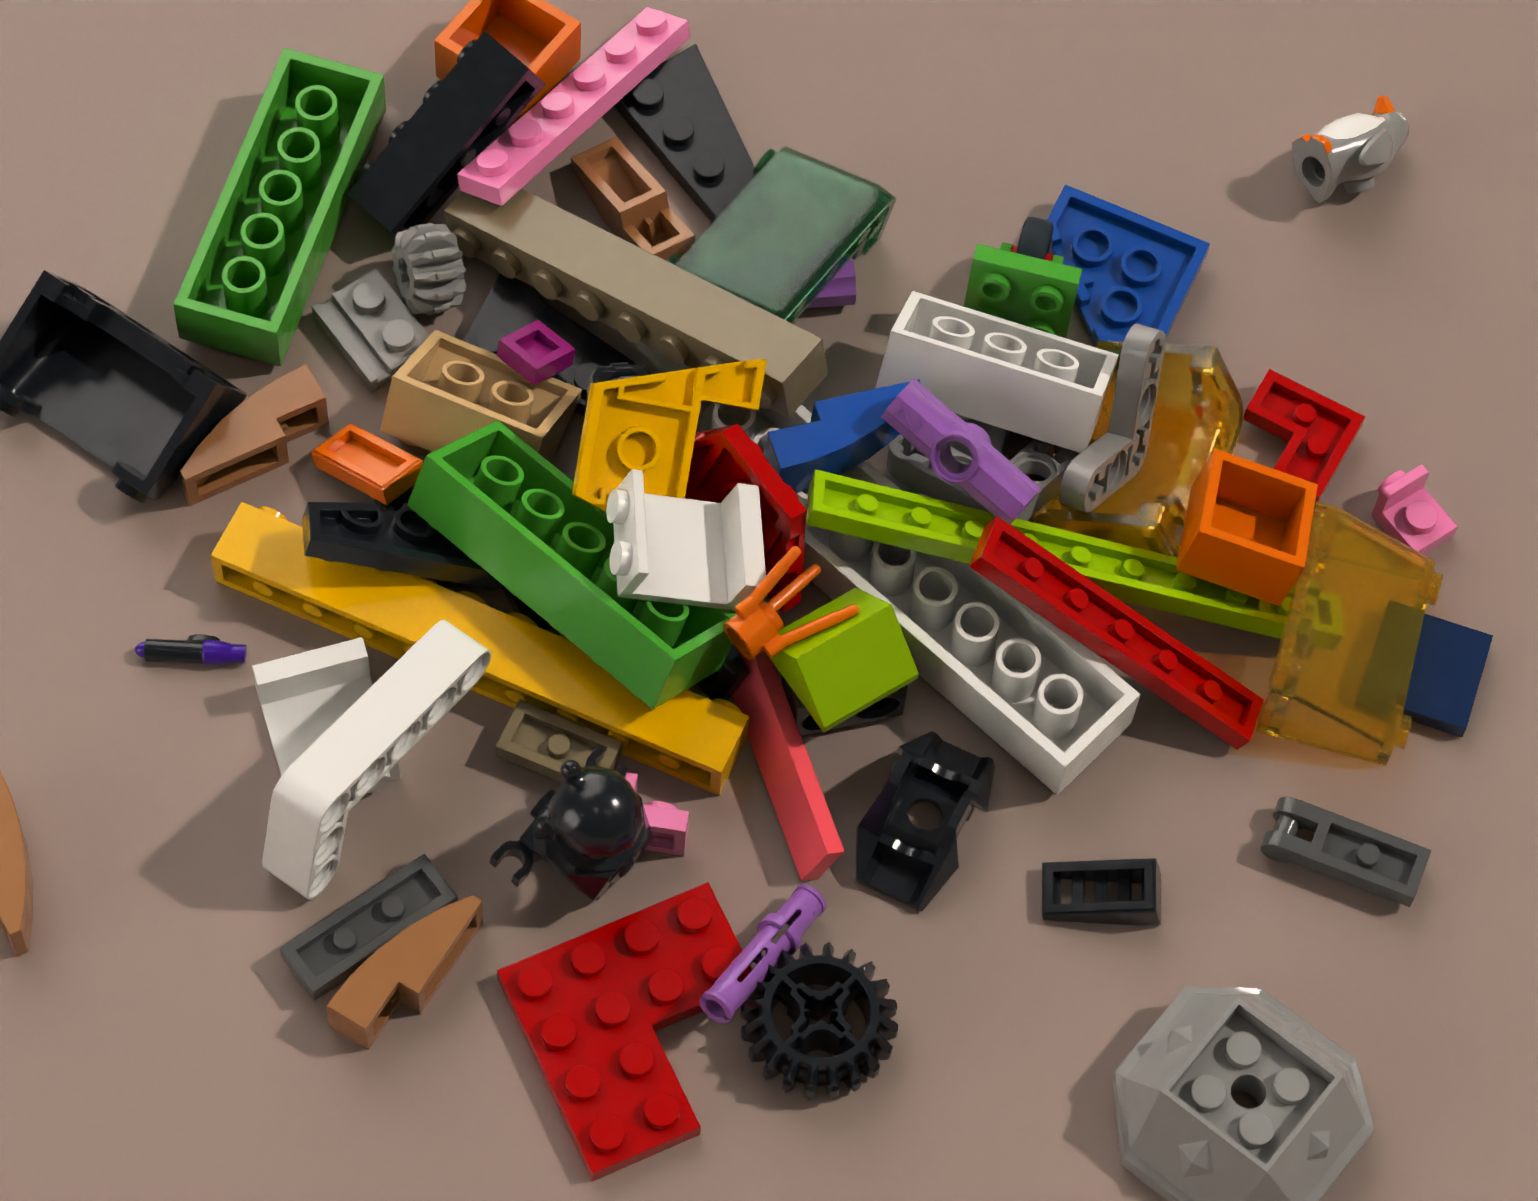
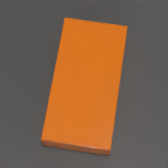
(367, 463)

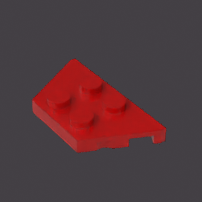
(730, 457)

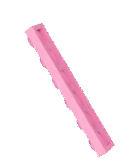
(573, 106)

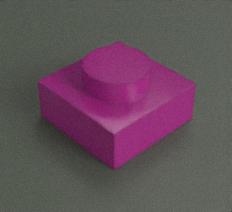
(535, 352)

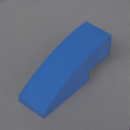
(837, 439)

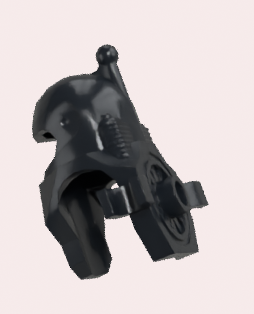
(589, 815)

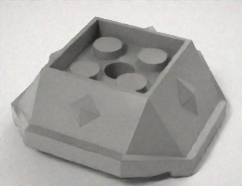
(1197, 1143)

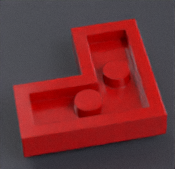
(1312, 424)

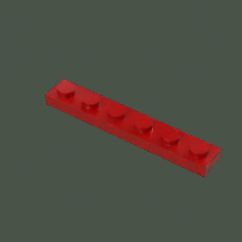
(1116, 632)

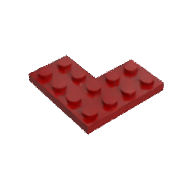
(595, 1016)

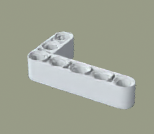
(358, 749)

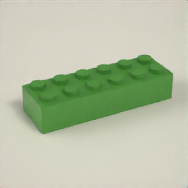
(280, 207)
(553, 553)

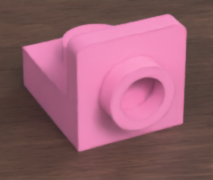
(1411, 513)
(666, 822)

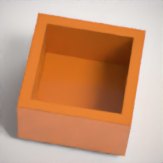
(529, 29)
(1247, 527)

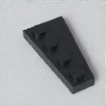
(690, 131)
(514, 307)
(387, 542)

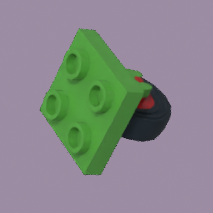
(1025, 281)

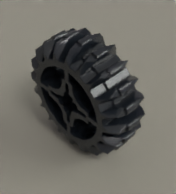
(849, 1055)

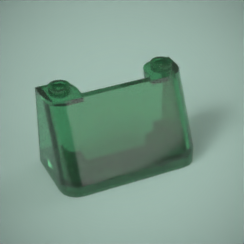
(789, 232)

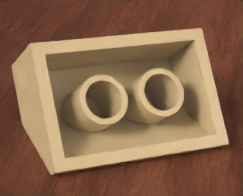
(459, 388)

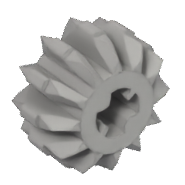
(428, 268)

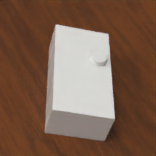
(1000, 371)

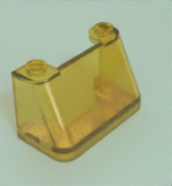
(1192, 415)
(1350, 640)

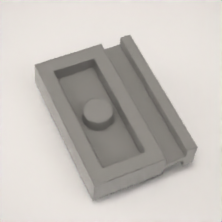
(370, 328)

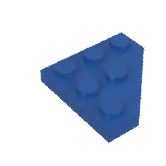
(1128, 264)

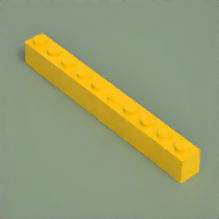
(393, 610)

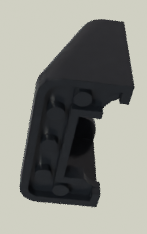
(110, 385)

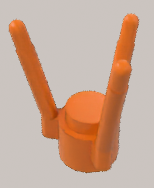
(758, 623)

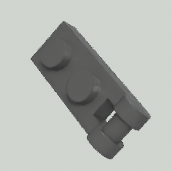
(1346, 850)

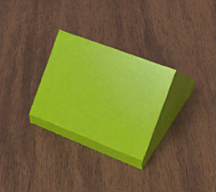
(849, 662)

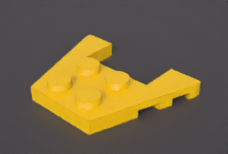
(653, 426)

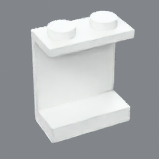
(684, 546)
(308, 694)

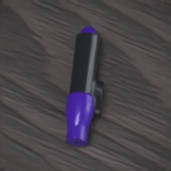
(195, 649)

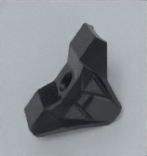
(892, 851)

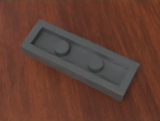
(350, 935)

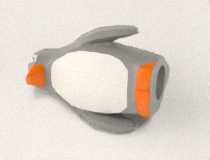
(1350, 150)

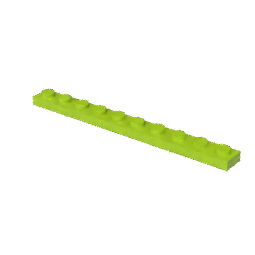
(955, 530)

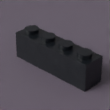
(444, 135)

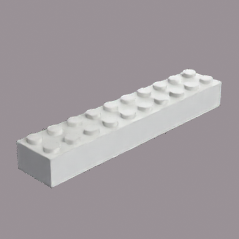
(969, 639)

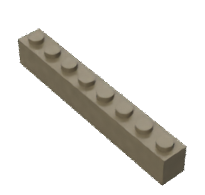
(637, 293)

